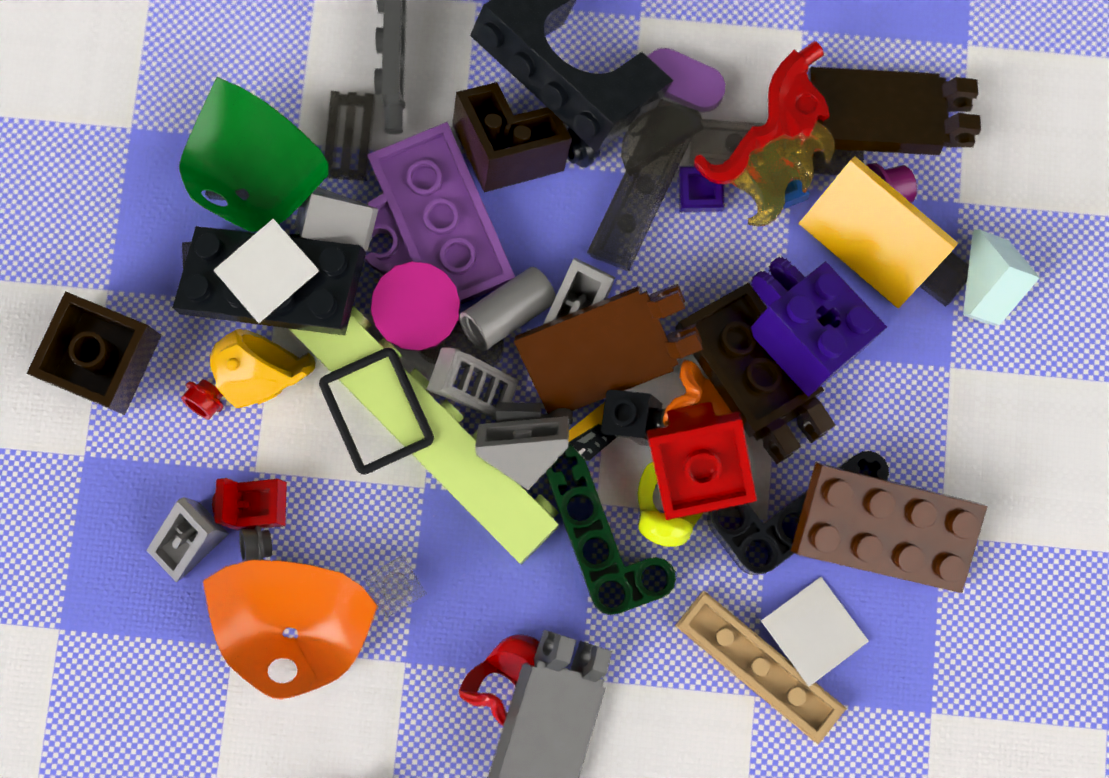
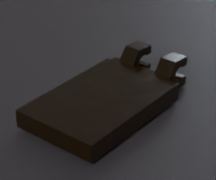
(897, 110)
(751, 378)

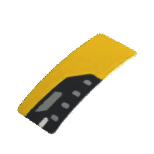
(587, 435)

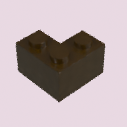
(508, 146)

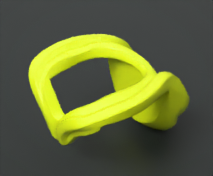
(653, 523)

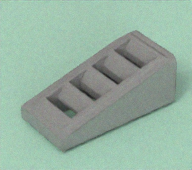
(445, 374)

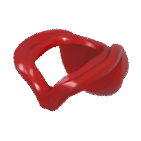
(504, 660)

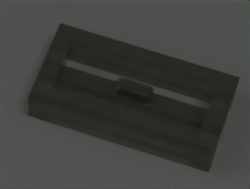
(352, 101)

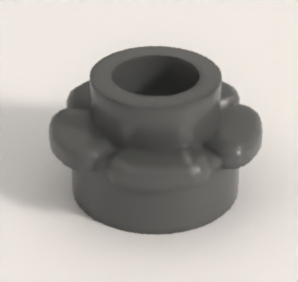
(255, 543)

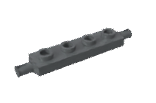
(390, 78)

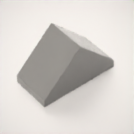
(336, 219)
(580, 288)
(523, 447)
(185, 538)

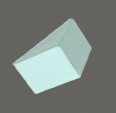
(995, 278)

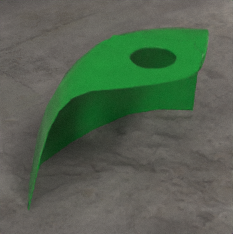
(253, 148)

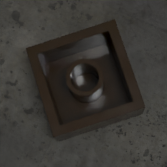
(94, 353)

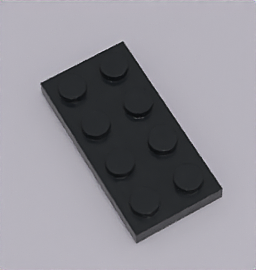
(317, 306)

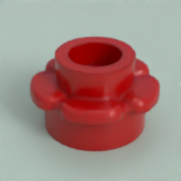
(203, 398)

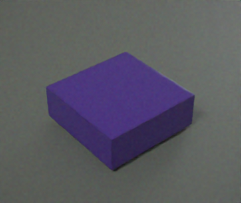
(698, 193)

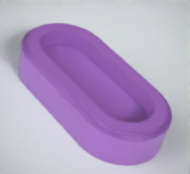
(694, 82)

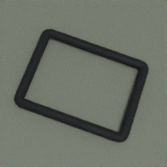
(342, 427)

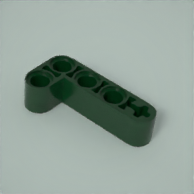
(598, 528)

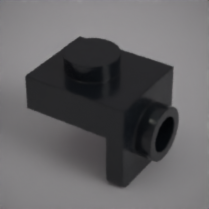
(631, 415)

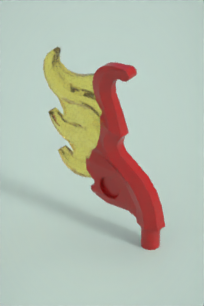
(784, 145)

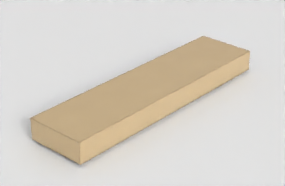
(760, 667)

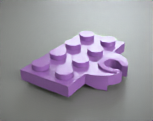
(436, 214)

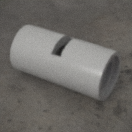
(507, 308)

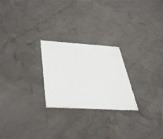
(266, 270)
(814, 631)

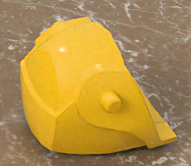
(254, 368)

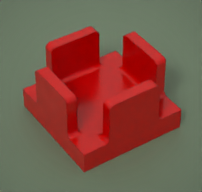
(701, 461)

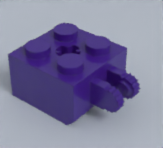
(811, 322)

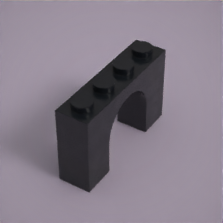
(588, 103)

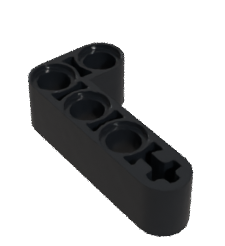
(771, 532)

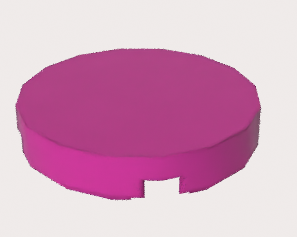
(415, 306)

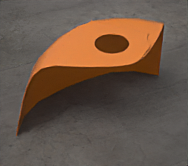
(262, 598)

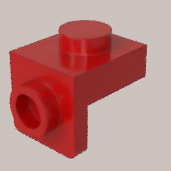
(250, 503)

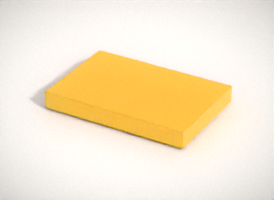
(877, 232)

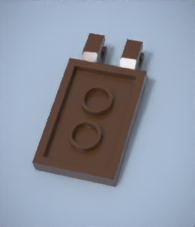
(606, 347)

